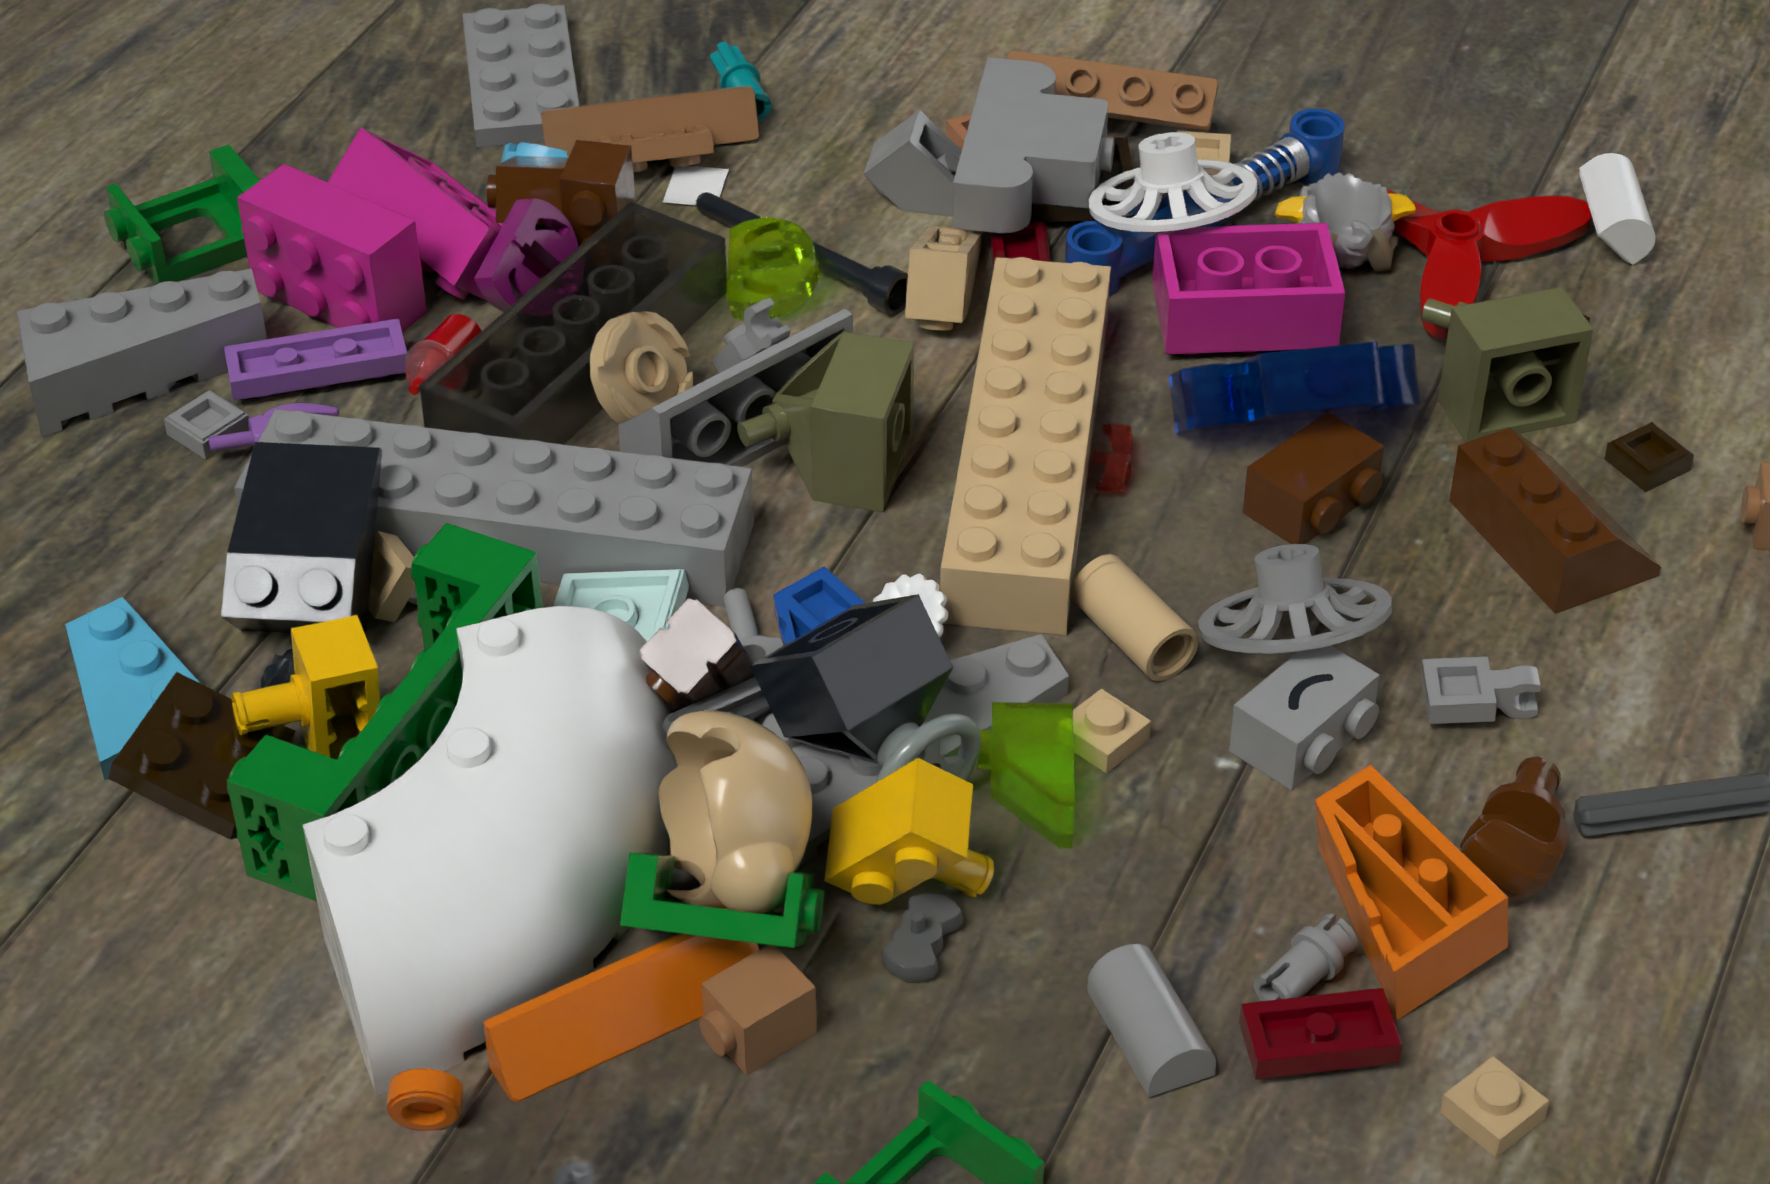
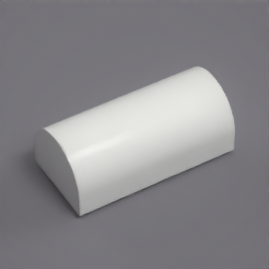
(1618, 206)

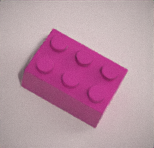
(331, 251)
(1247, 288)

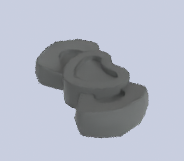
(920, 937)

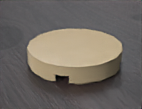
(638, 364)

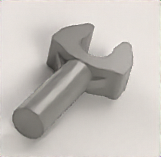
(744, 626)

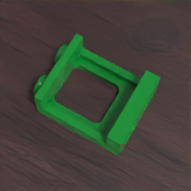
(209, 199)
(650, 907)
(954, 1130)

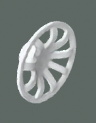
(1169, 167)

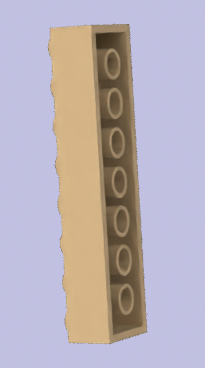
(1027, 448)

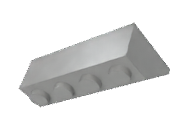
(705, 417)

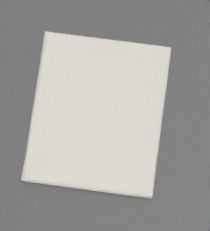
(691, 181)

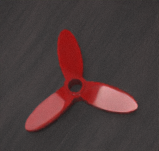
(1495, 232)

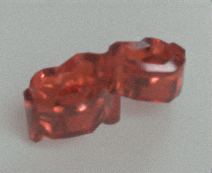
(1117, 462)

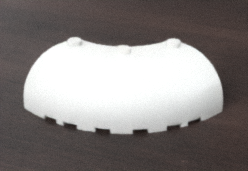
(502, 845)

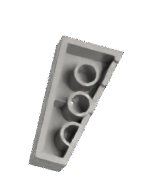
(134, 342)

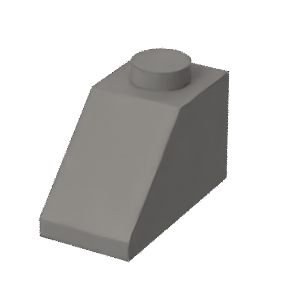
(915, 166)

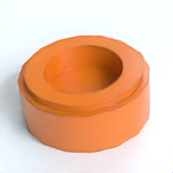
(424, 1099)

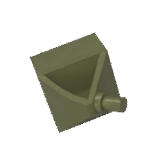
(1512, 362)
(845, 419)

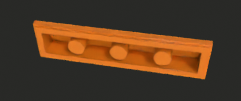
(605, 1012)

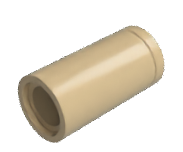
(1134, 617)

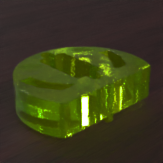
(767, 245)

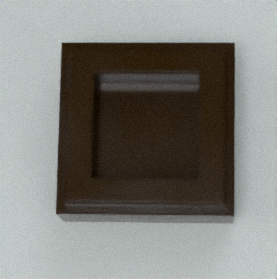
(1648, 457)

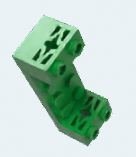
(282, 786)

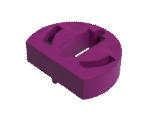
(502, 275)

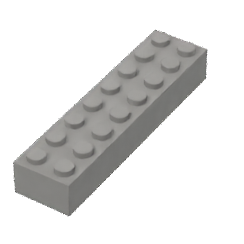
(563, 501)

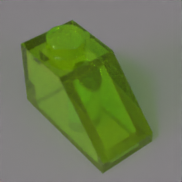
(1033, 765)

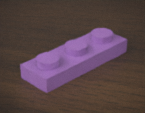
(315, 359)

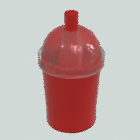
(437, 348)

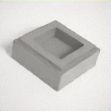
(204, 418)

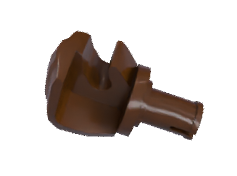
(1520, 832)

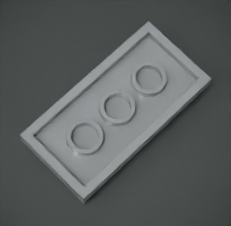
(517, 70)

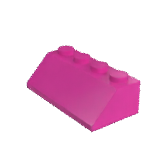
(450, 220)

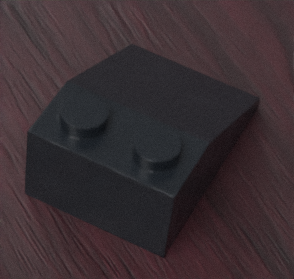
(302, 537)

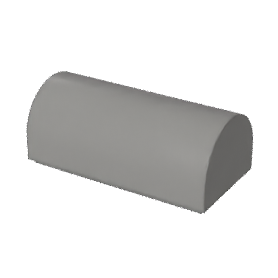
(1149, 1020)

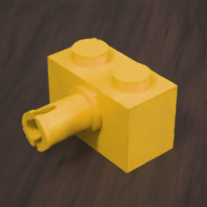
(328, 694)
(904, 834)

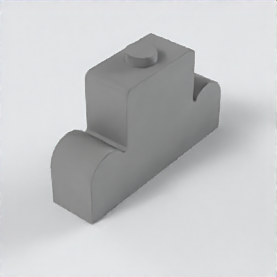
(1027, 148)

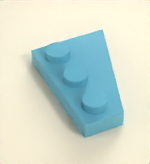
(119, 672)

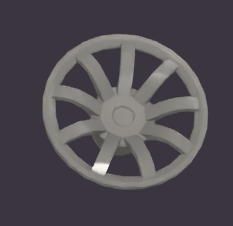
(1292, 581)

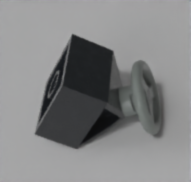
(867, 687)

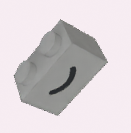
(1304, 714)

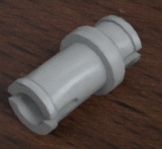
(1314, 956)

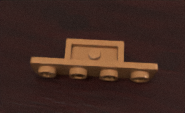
(1133, 91)
(659, 126)

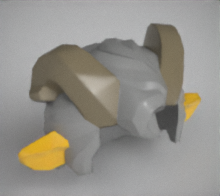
(1357, 217)

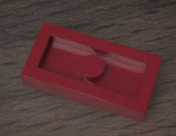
(1319, 1033)

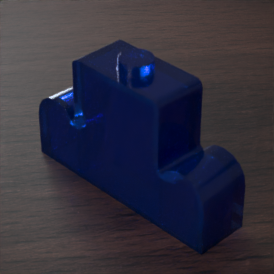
(1295, 386)

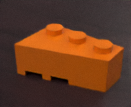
(1407, 891)

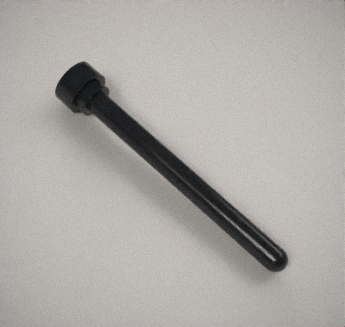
(882, 286)

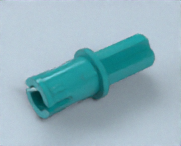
(737, 72)

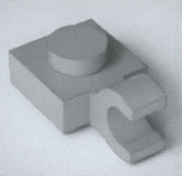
(752, 336)
(1470, 692)

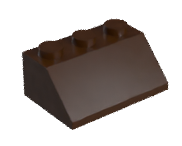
(1544, 522)

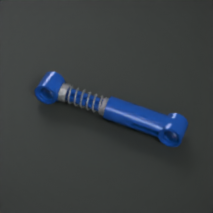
(1303, 155)

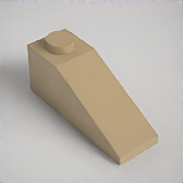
(942, 276)

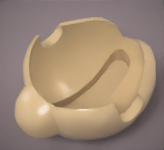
(734, 811)

